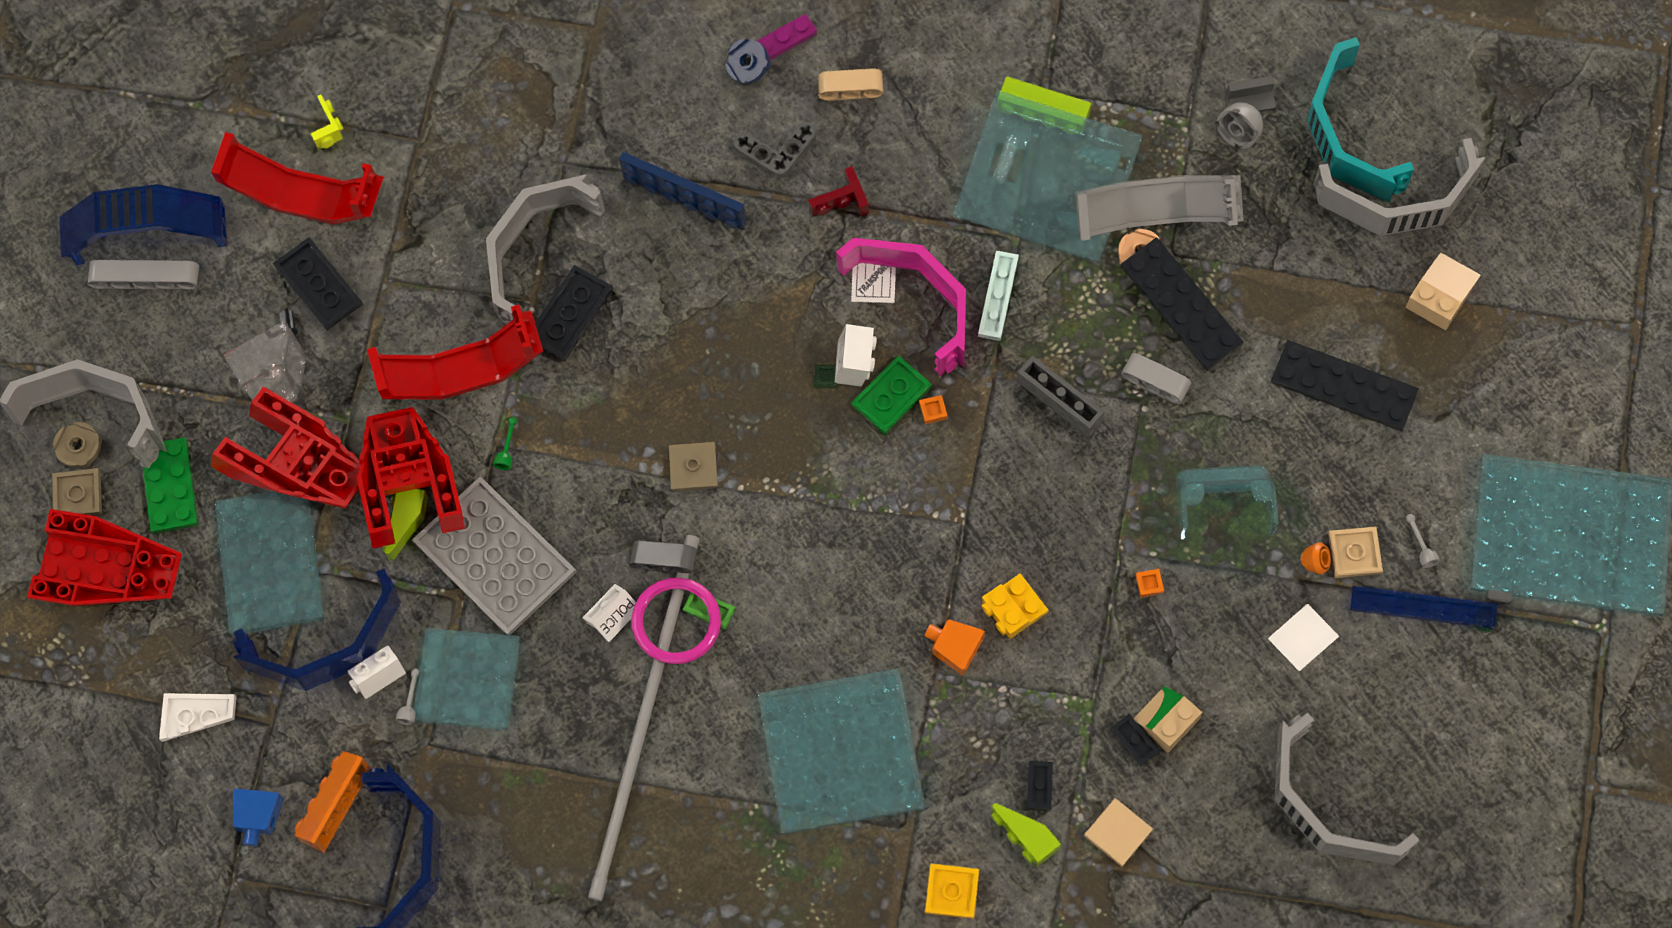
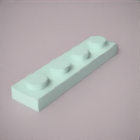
(998, 296)

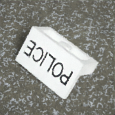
(611, 612)

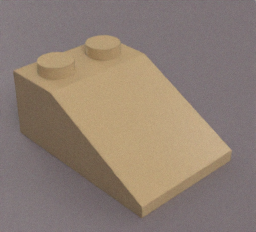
(1442, 291)

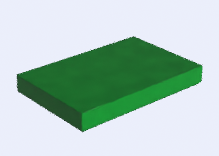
(891, 394)

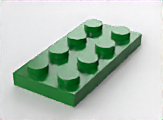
(171, 489)

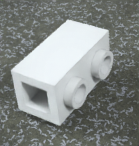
(375, 672)

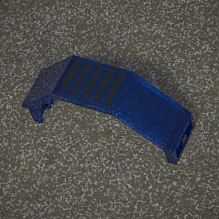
(140, 211)
(428, 882)

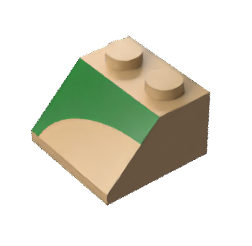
(1168, 718)

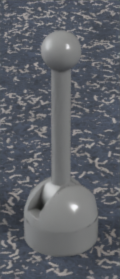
(1427, 557)
(406, 714)

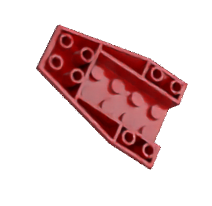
(101, 563)

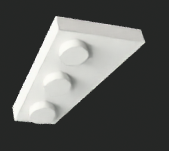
(194, 712)

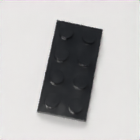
(318, 283)
(571, 312)

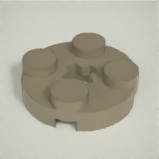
(72, 434)

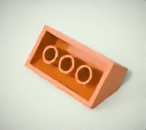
(332, 802)

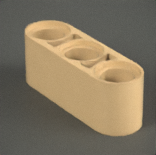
(850, 84)

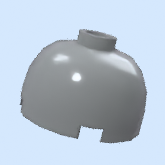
(1240, 124)

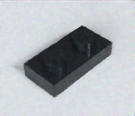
(1134, 740)
(1039, 785)

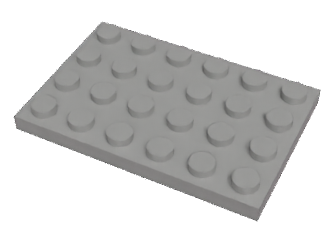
(496, 558)

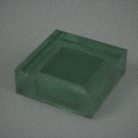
(825, 376)

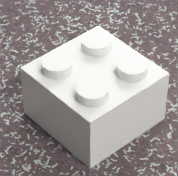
(854, 355)

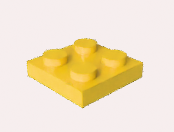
(952, 891)

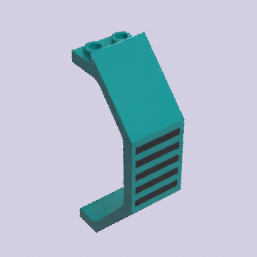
(1342, 165)

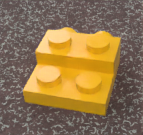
(1013, 606)

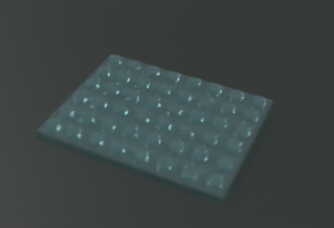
(1572, 534)

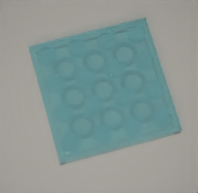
(467, 679)

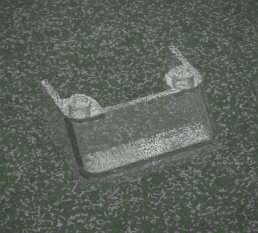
(274, 356)

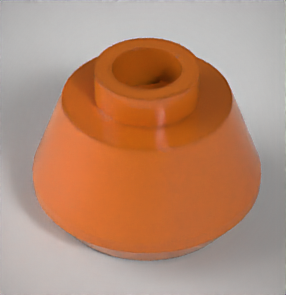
(1316, 558)

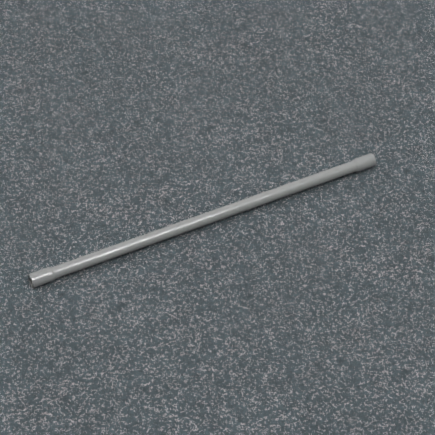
(600, 879)

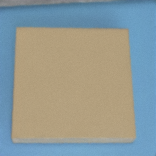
(1355, 552)
(1118, 832)

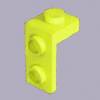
(329, 134)

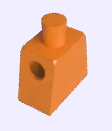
(955, 644)

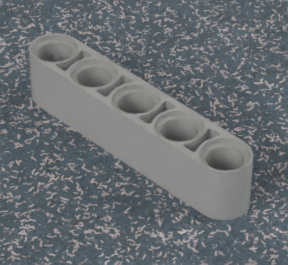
(143, 274)

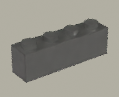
(1060, 396)

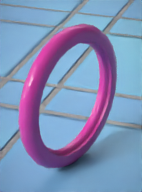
(678, 657)

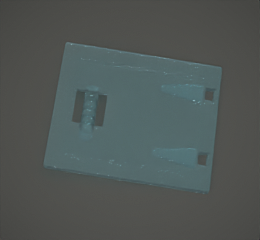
(1060, 158)

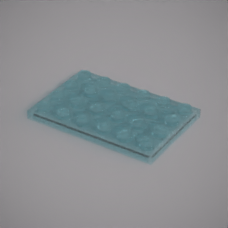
(268, 561)

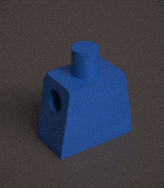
(255, 813)

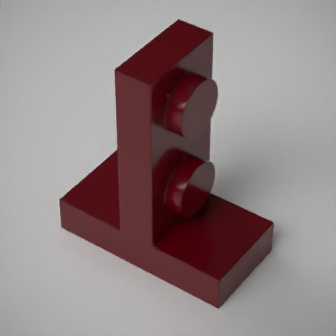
(841, 197)

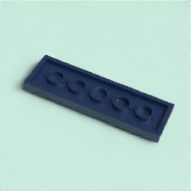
(684, 191)

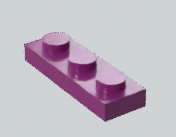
(788, 36)

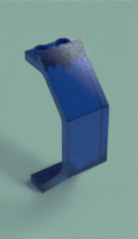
(331, 665)

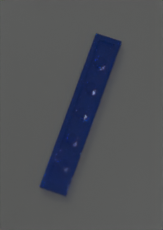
(1423, 607)

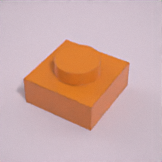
(933, 409)
(1149, 583)

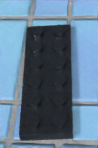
(1181, 304)
(1344, 385)

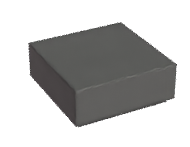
(1501, 598)

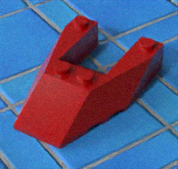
(403, 457)
(304, 462)

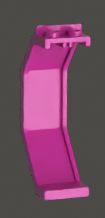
(920, 259)

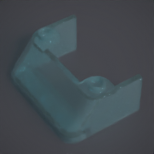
(1193, 483)

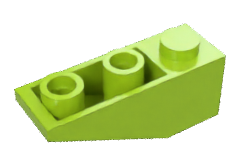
(407, 515)
(1031, 835)

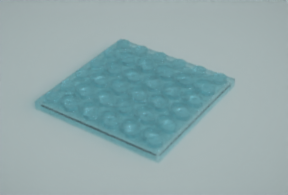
(841, 751)

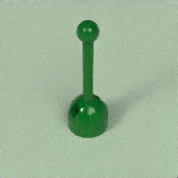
(503, 460)

